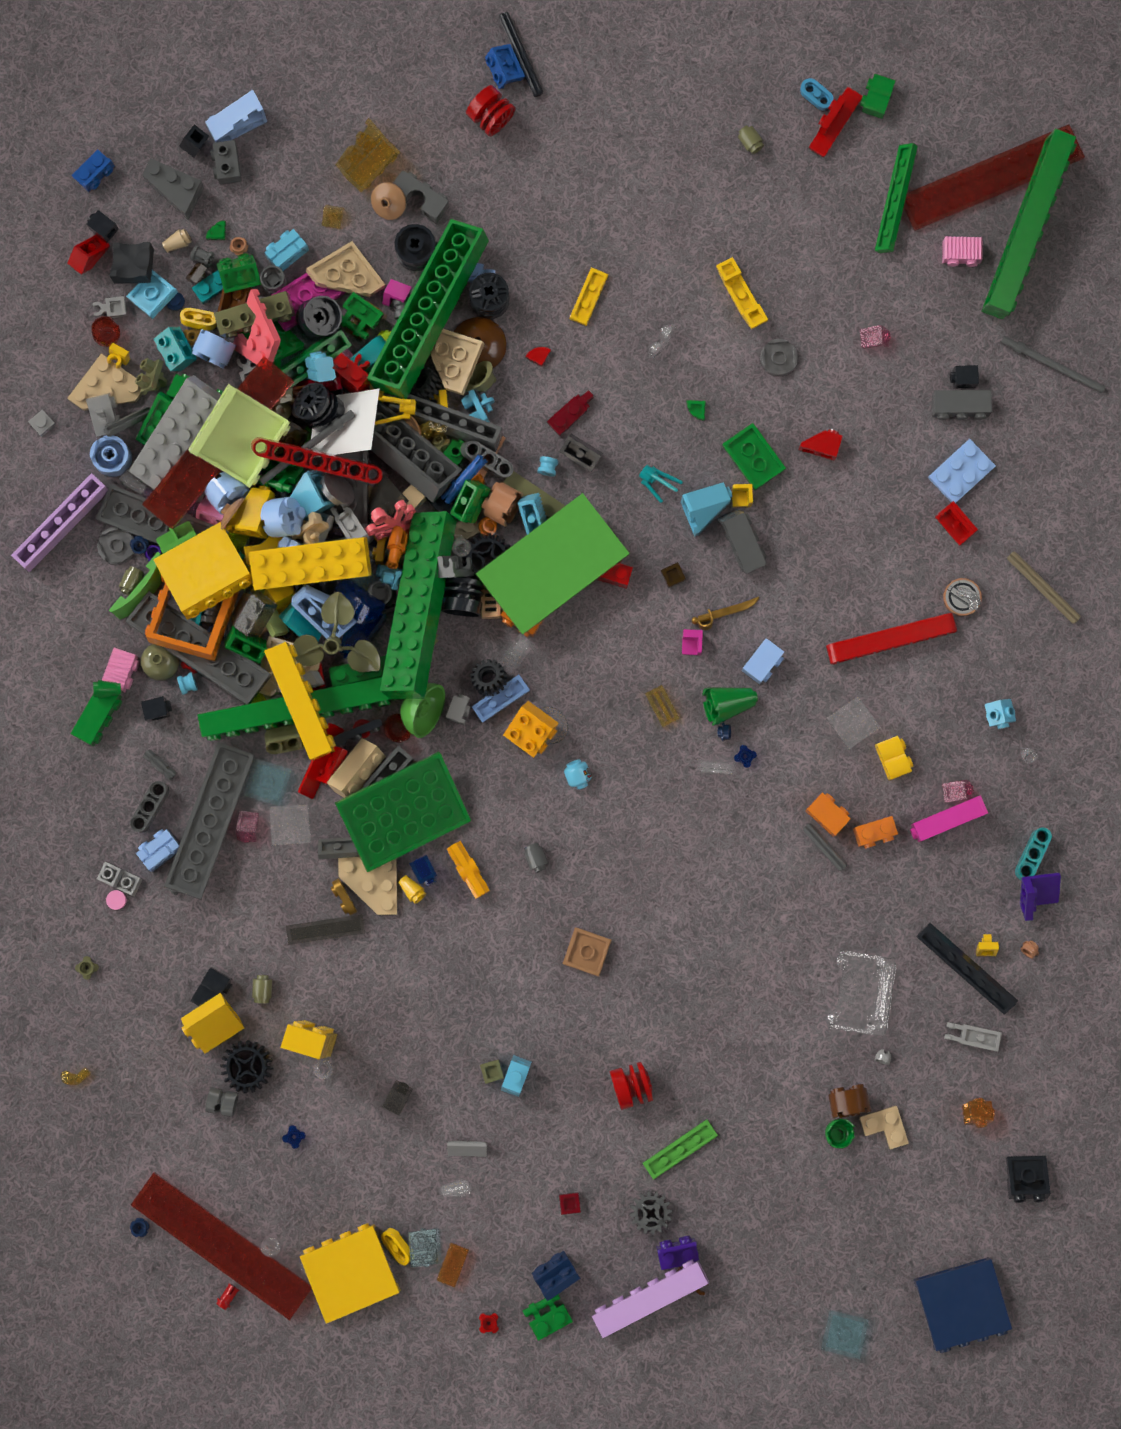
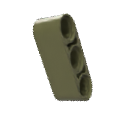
(283, 740)

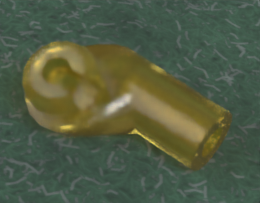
(74, 1079)

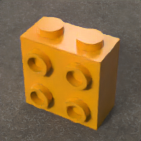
(531, 729)

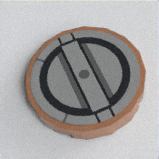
(956, 604)

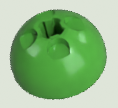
(423, 714)

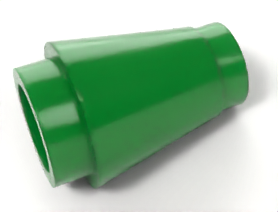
(106, 689)

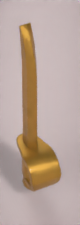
(721, 612)

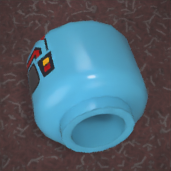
(577, 774)

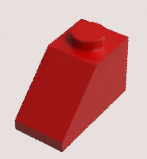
(87, 254)
(823, 444)

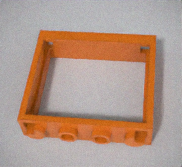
(216, 636)

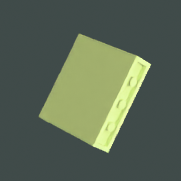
(230, 431)

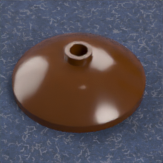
(490, 334)

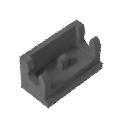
(452, 567)

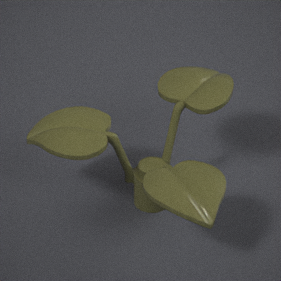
(340, 611)

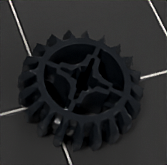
(480, 555)
(239, 1060)

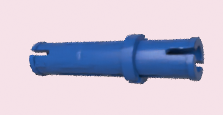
(467, 474)

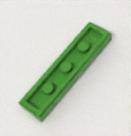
(680, 1149)

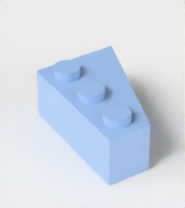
(237, 118)
(309, 604)

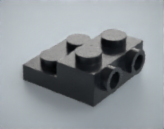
(1028, 1178)

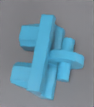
(472, 399)
(389, 576)

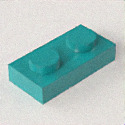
(208, 287)

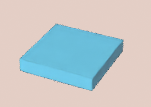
(152, 296)

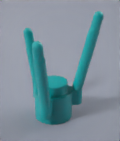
(650, 474)

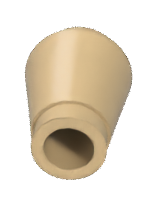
(177, 240)

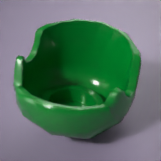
(835, 1137)

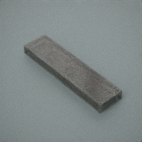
(325, 929)

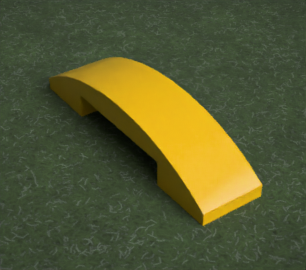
(740, 293)

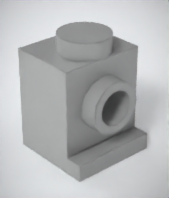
(458, 709)

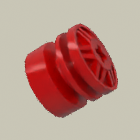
(490, 110)
(631, 1085)

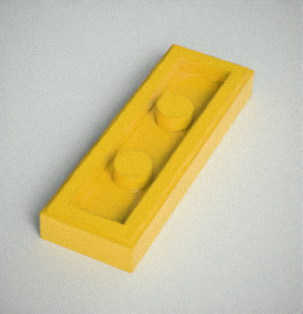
(588, 296)

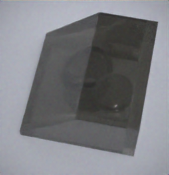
(384, 496)
(252, 612)

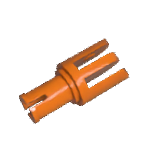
(396, 546)

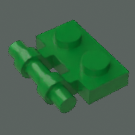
(363, 312)
(291, 474)
(549, 1322)

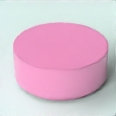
(116, 900)

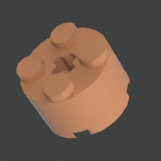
(502, 503)

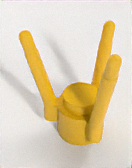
(406, 406)

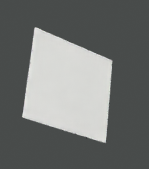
(358, 431)

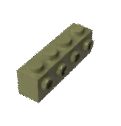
(241, 317)

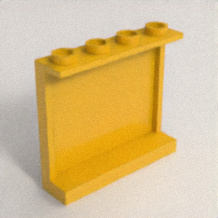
(203, 571)
(349, 1273)

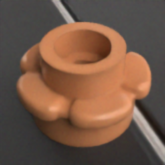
(238, 241)
(1030, 949)

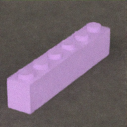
(60, 522)
(650, 1299)

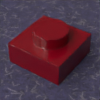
(569, 1203)

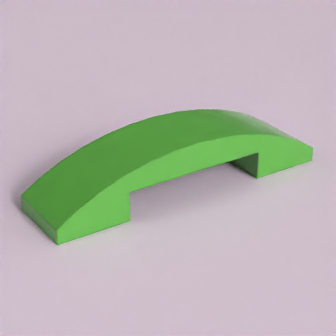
(124, 607)

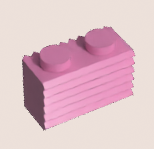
(962, 251)
(121, 668)

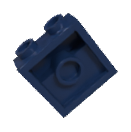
(555, 1275)

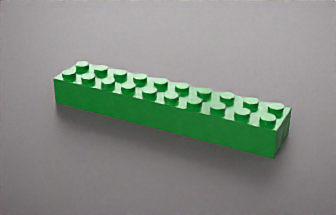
(1029, 223)
(428, 309)
(417, 607)
(275, 711)

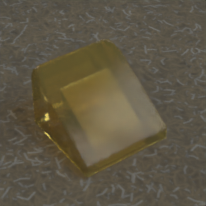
(332, 216)

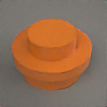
(487, 526)

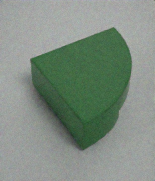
(217, 232)
(696, 409)

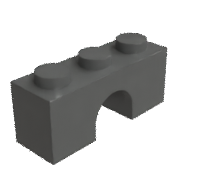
(435, 203)

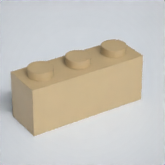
(356, 768)

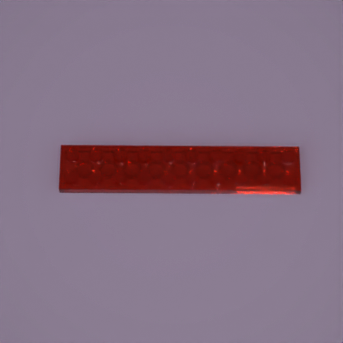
(978, 182)
(191, 473)
(221, 1246)

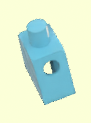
(516, 1075)

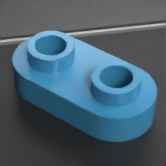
(818, 93)

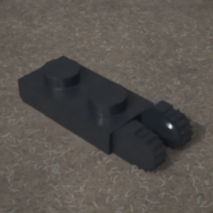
(356, 733)

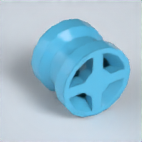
(547, 466)
(187, 683)

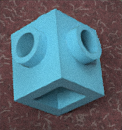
(1000, 713)

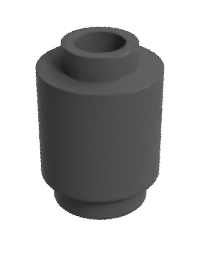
(535, 857)

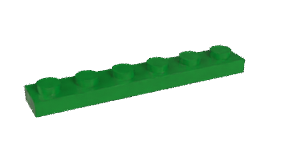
(896, 198)

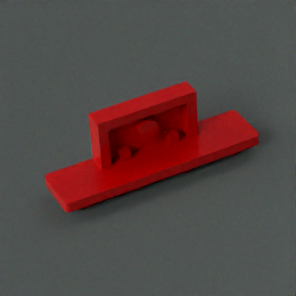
(835, 121)
(324, 767)

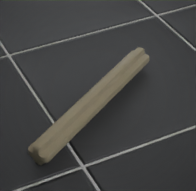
(1043, 587)

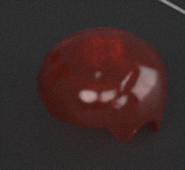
(101, 327)
(392, 728)

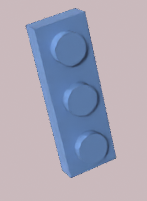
(493, 704)

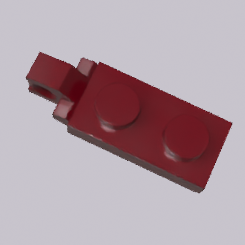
(331, 385)
(570, 413)

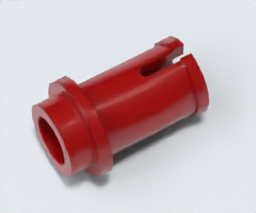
(227, 1297)

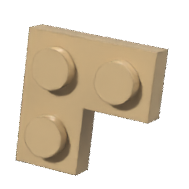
(887, 1121)

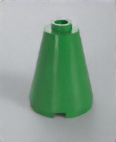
(726, 702)

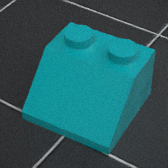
(298, 622)

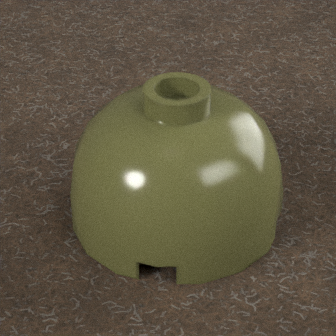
(159, 663)

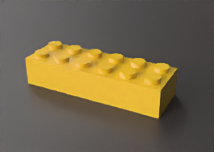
(310, 563)
(299, 700)
(309, 1040)

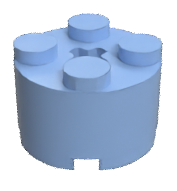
(213, 347)
(106, 447)
(225, 490)
(282, 517)

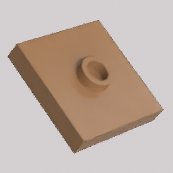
(587, 951)

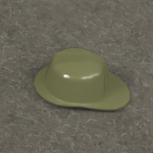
(482, 377)

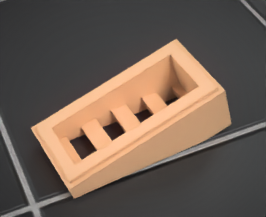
(489, 614)

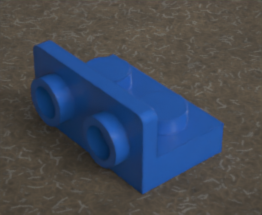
(504, 65)
(93, 170)

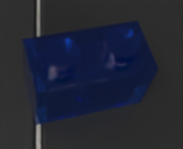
(424, 871)

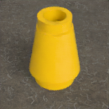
(412, 889)

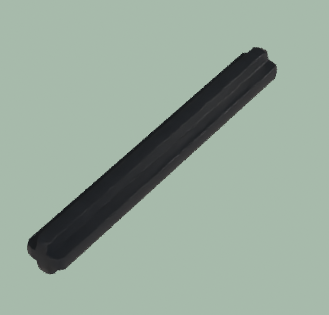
(521, 54)

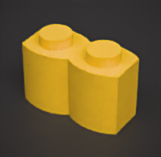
(893, 757)

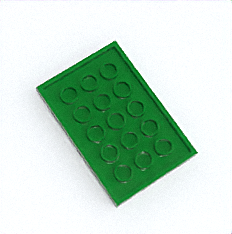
(403, 811)

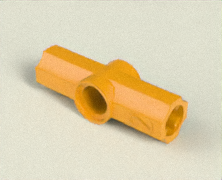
(468, 869)

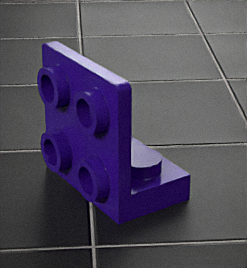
(1038, 891)
(677, 1253)

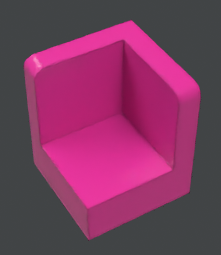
(396, 291)
(692, 642)

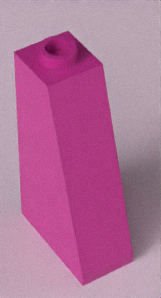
(948, 819)

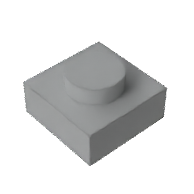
(41, 423)

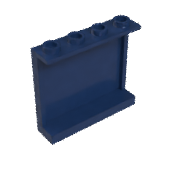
(963, 1304)

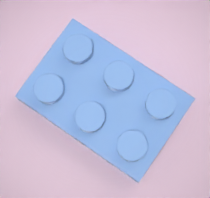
(961, 471)

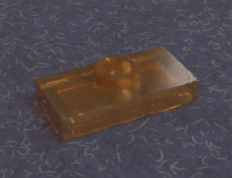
(452, 1264)

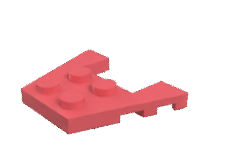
(263, 336)

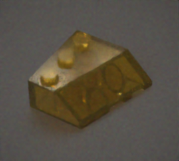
(367, 157)

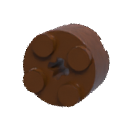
(849, 1102)

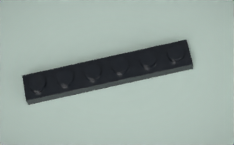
(967, 968)

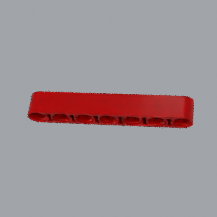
(309, 454)
(891, 637)

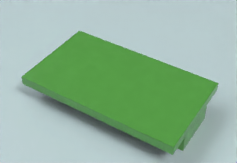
(552, 564)

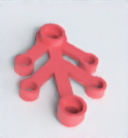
(380, 516)

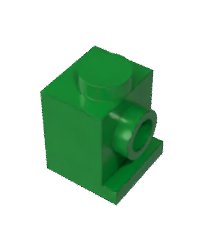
(457, 459)

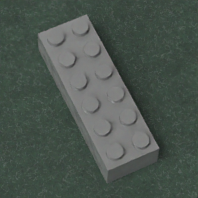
(175, 431)

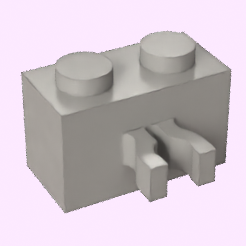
(102, 412)

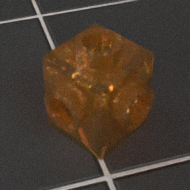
(978, 1113)

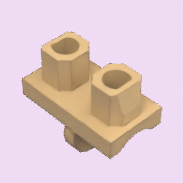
(311, 530)

